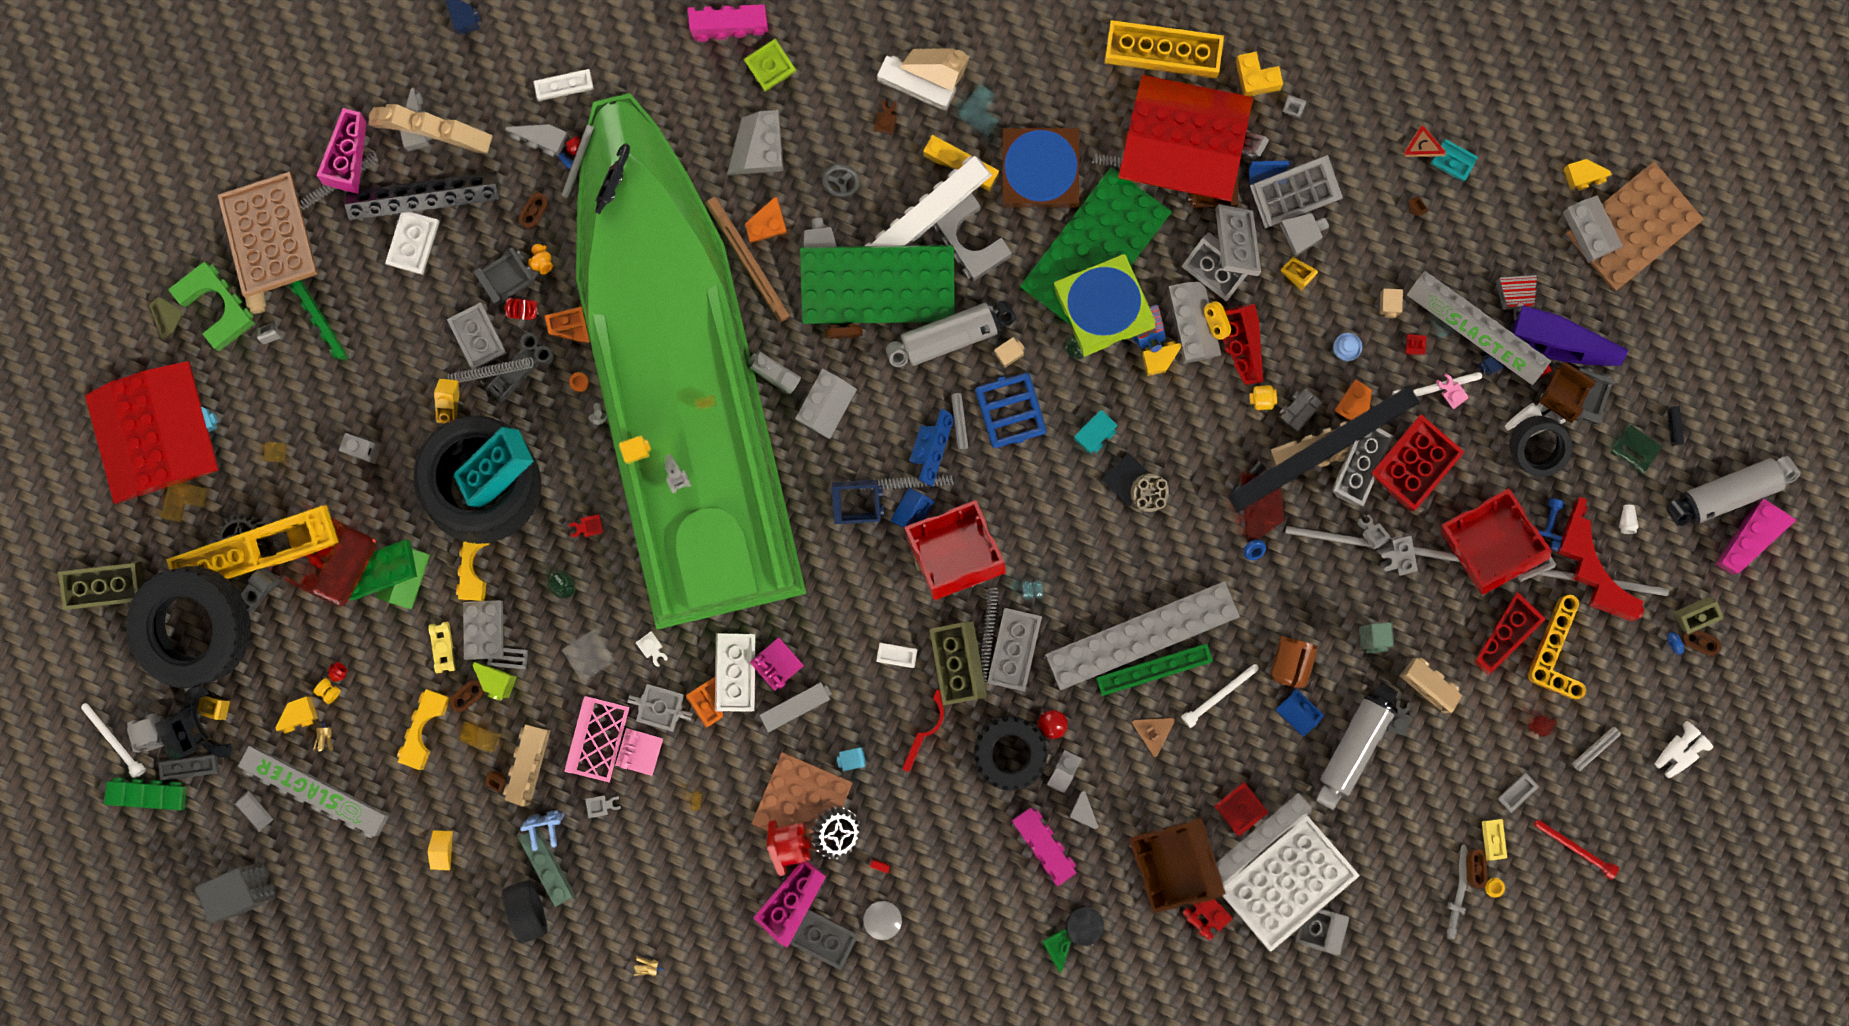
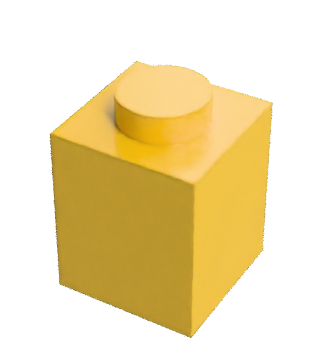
(635, 449)

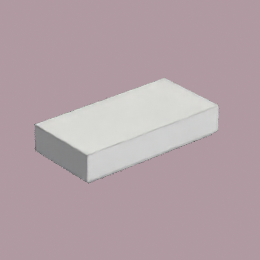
(896, 655)

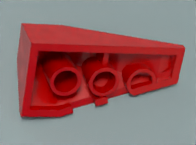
(1245, 342)

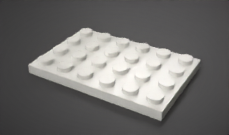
(1289, 883)

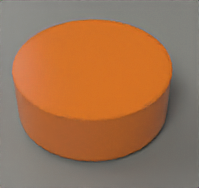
(579, 382)

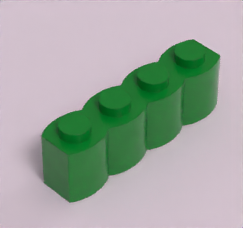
(145, 795)

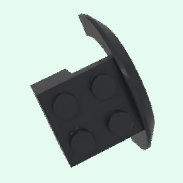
(184, 731)

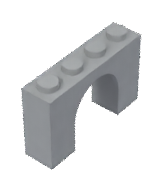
(974, 262)

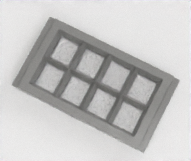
(1296, 191)

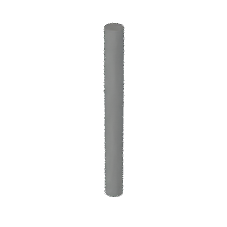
(577, 161)

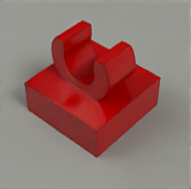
(1415, 345)

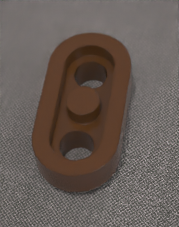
(531, 210)
(850, 331)
(1700, 642)
(467, 694)
(1476, 868)

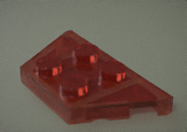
(1263, 514)

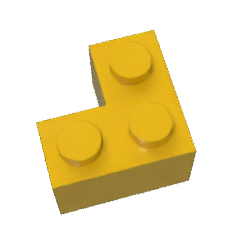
(1253, 79)

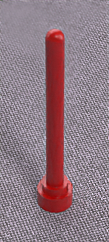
(1608, 869)

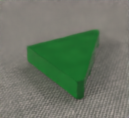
(1058, 947)

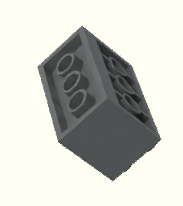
(235, 892)

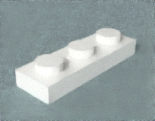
(563, 85)

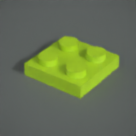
(770, 65)

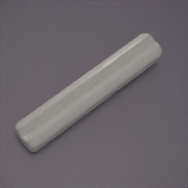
(959, 421)
(1593, 751)

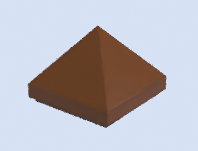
(1417, 206)
(495, 781)

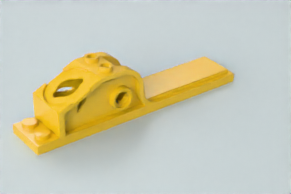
(241, 552)

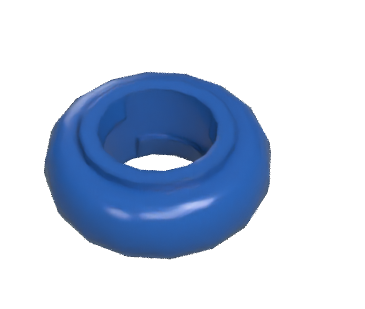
(1253, 544)
(1675, 643)

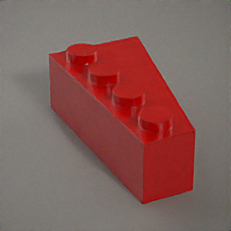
(1511, 630)

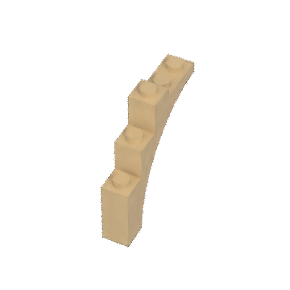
(431, 126)

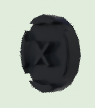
(1084, 926)

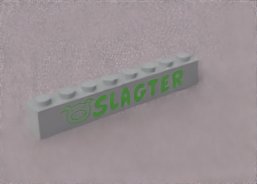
(1478, 328)
(314, 791)

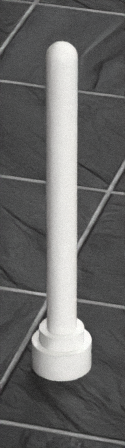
(1433, 388)
(1191, 717)
(135, 769)

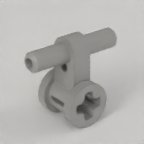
(676, 478)

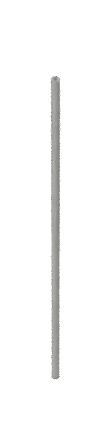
(1452, 557)

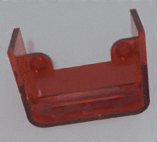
(342, 566)

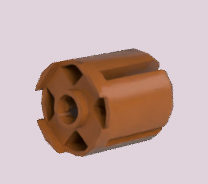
(1293, 662)

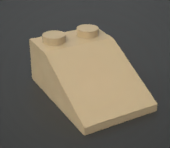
(937, 65)

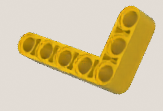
(1554, 650)

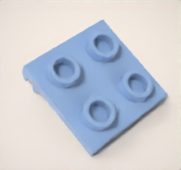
(535, 820)

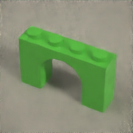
(235, 317)

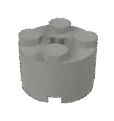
(144, 733)

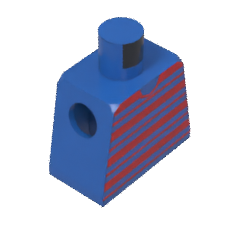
(1152, 337)

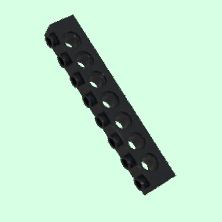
(422, 195)

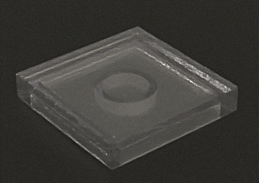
(588, 655)

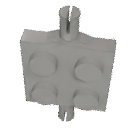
(660, 707)

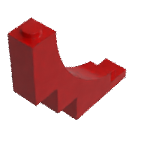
(1578, 545)

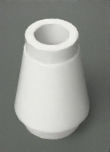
(1628, 520)

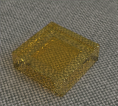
(705, 402)
(275, 452)
(696, 800)

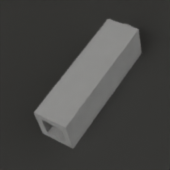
(796, 706)

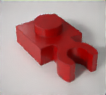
(590, 526)

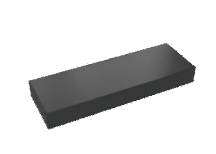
(188, 767)

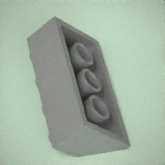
(1192, 329)
(1355, 475)

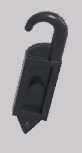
(612, 179)

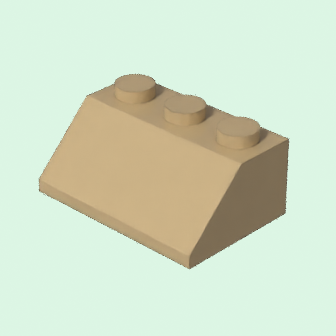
(1431, 685)

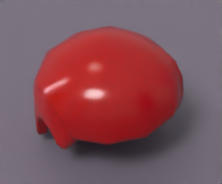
(1052, 724)

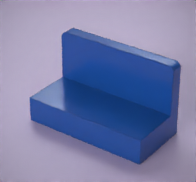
(1264, 169)
(912, 508)
(1300, 712)

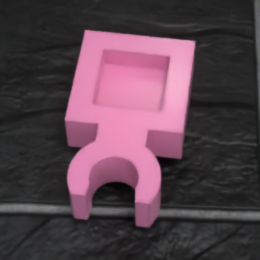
(1453, 392)

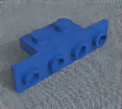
(931, 445)

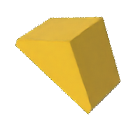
(1298, 272)
(213, 707)
(440, 850)

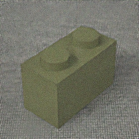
(1698, 615)

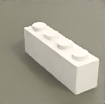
(914, 85)

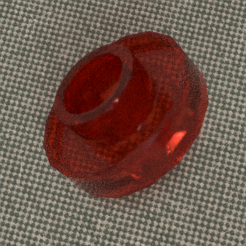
(1542, 725)

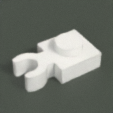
(650, 647)

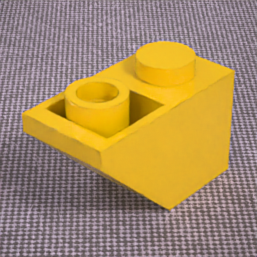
(1584, 173)
(1160, 361)
(446, 400)
(297, 713)

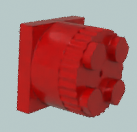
(787, 845)

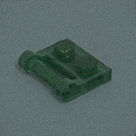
(1638, 443)

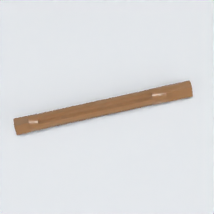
(747, 259)

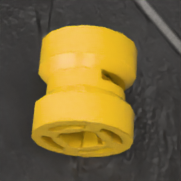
(327, 691)

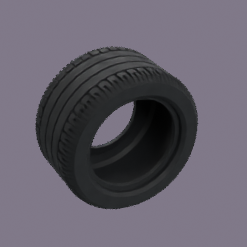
(433, 476)

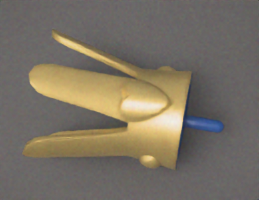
(321, 734)
(651, 967)

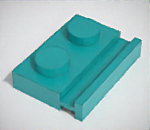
(1456, 162)

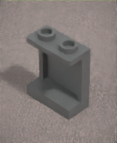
(505, 276)
(1596, 398)

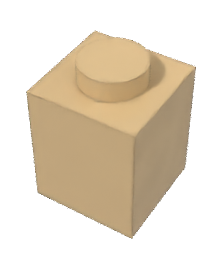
(1391, 302)
(1009, 352)

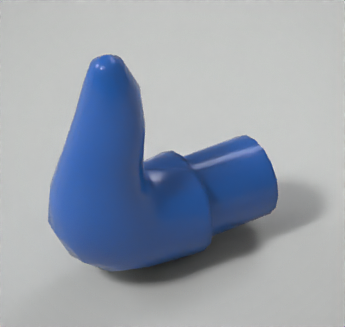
(566, 160)

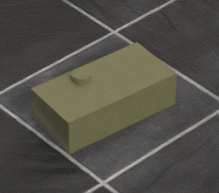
(100, 585)
(958, 663)

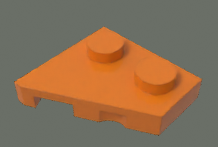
(766, 222)
(568, 325)
(1354, 401)
(703, 703)

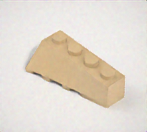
(1287, 450)
(527, 765)

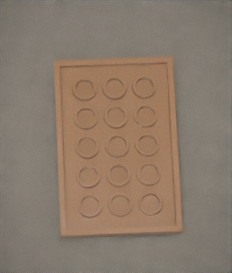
(1648, 220)
(267, 234)

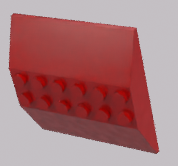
(1186, 137)
(151, 431)

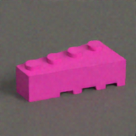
(727, 22)
(344, 153)
(1754, 535)
(1044, 846)
(790, 903)

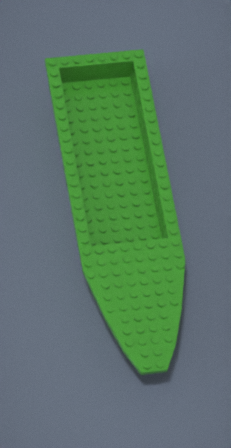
(660, 338)

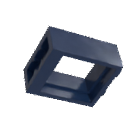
(840, 518)

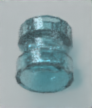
(1032, 589)

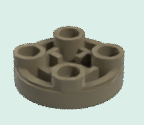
(1149, 492)

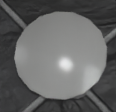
(882, 920)

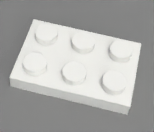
(412, 242)

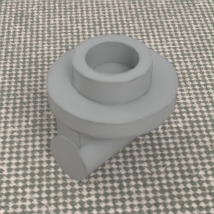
(598, 417)

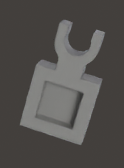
(1373, 533)
(598, 806)

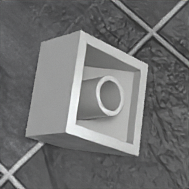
(1324, 931)

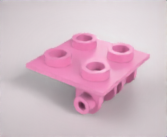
(639, 751)

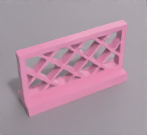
(580, 734)

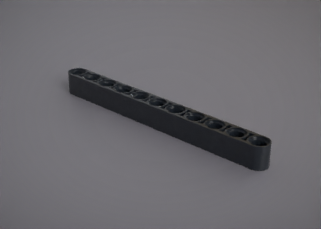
(1323, 449)

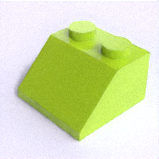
(494, 681)

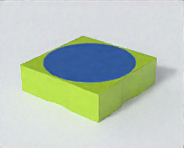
(1104, 305)

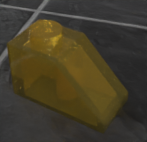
(479, 737)

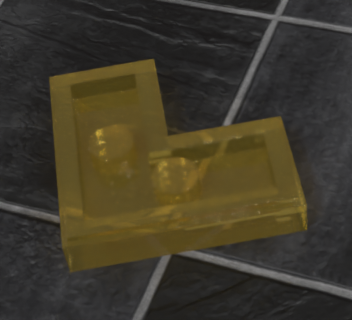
(178, 496)

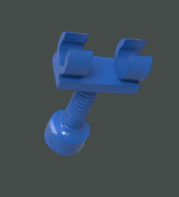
(1554, 505)

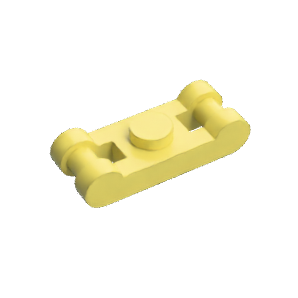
(442, 647)

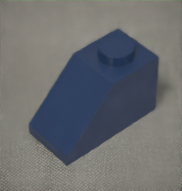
(463, 16)

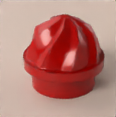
(573, 145)
(337, 672)

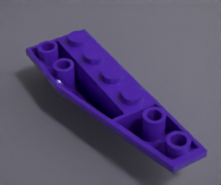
(1565, 340)

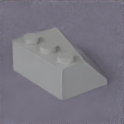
(758, 145)

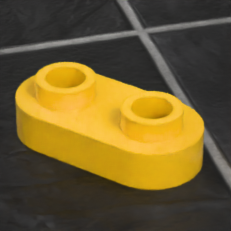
(1217, 320)

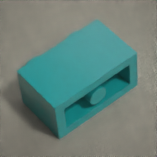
(1095, 432)

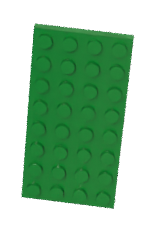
(1110, 223)
(877, 284)

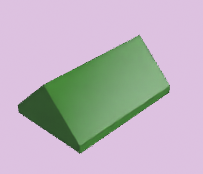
(406, 592)

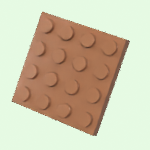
(798, 795)

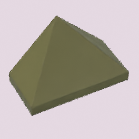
(165, 316)

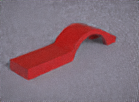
(920, 736)

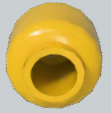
(1263, 397)

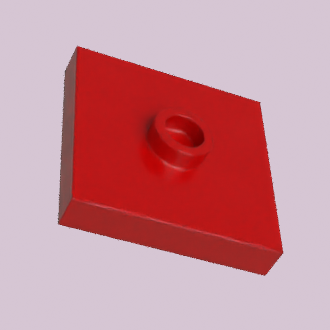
(1241, 809)

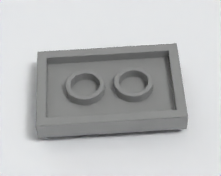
(477, 336)
(483, 630)

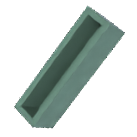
(1376, 637)
(547, 868)

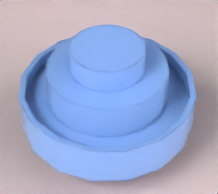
(1347, 347)

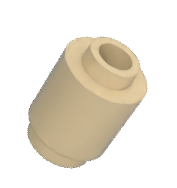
(256, 303)

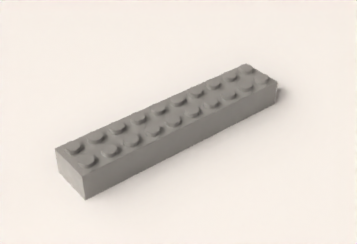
(1142, 635)

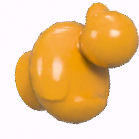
(541, 260)

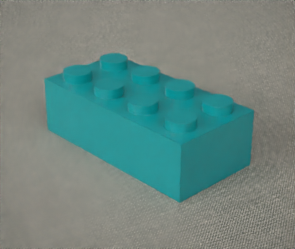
(493, 467)

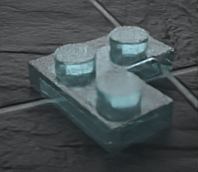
(974, 111)

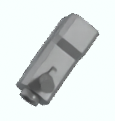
(773, 372)

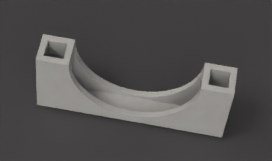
(1281, 821)

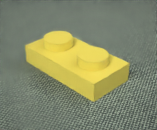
(1494, 839)

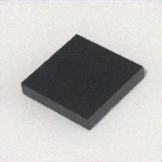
(1122, 477)

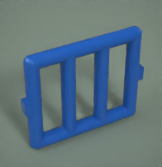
(986, 407)

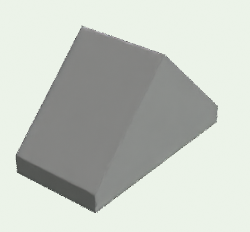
(1082, 811)

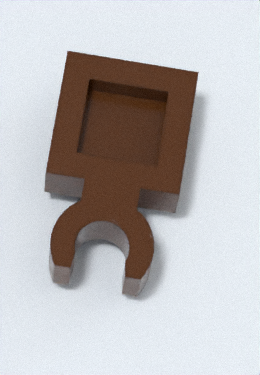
(885, 121)

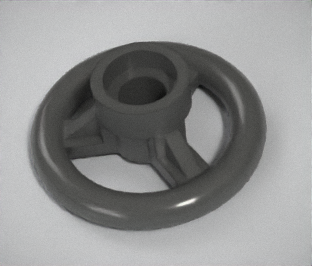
(844, 172)

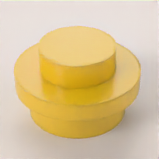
(1494, 887)

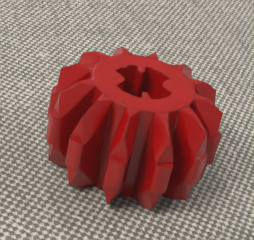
(521, 308)

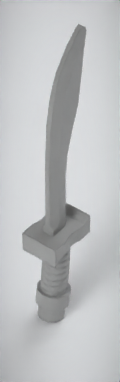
(1456, 908)

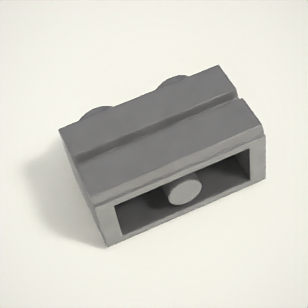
(1300, 410)

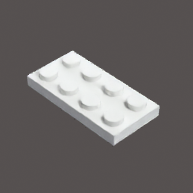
(734, 672)

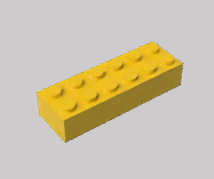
(1164, 49)

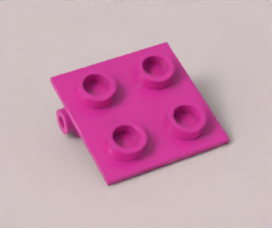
(776, 664)

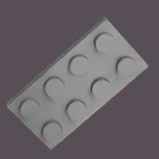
(1238, 240)
(1014, 649)

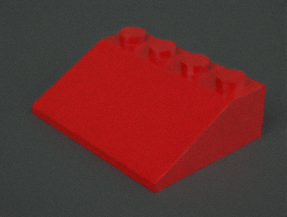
(1417, 463)

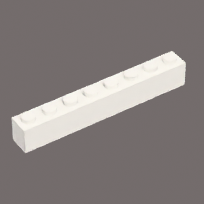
(935, 205)

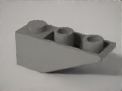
(543, 136)
(410, 140)

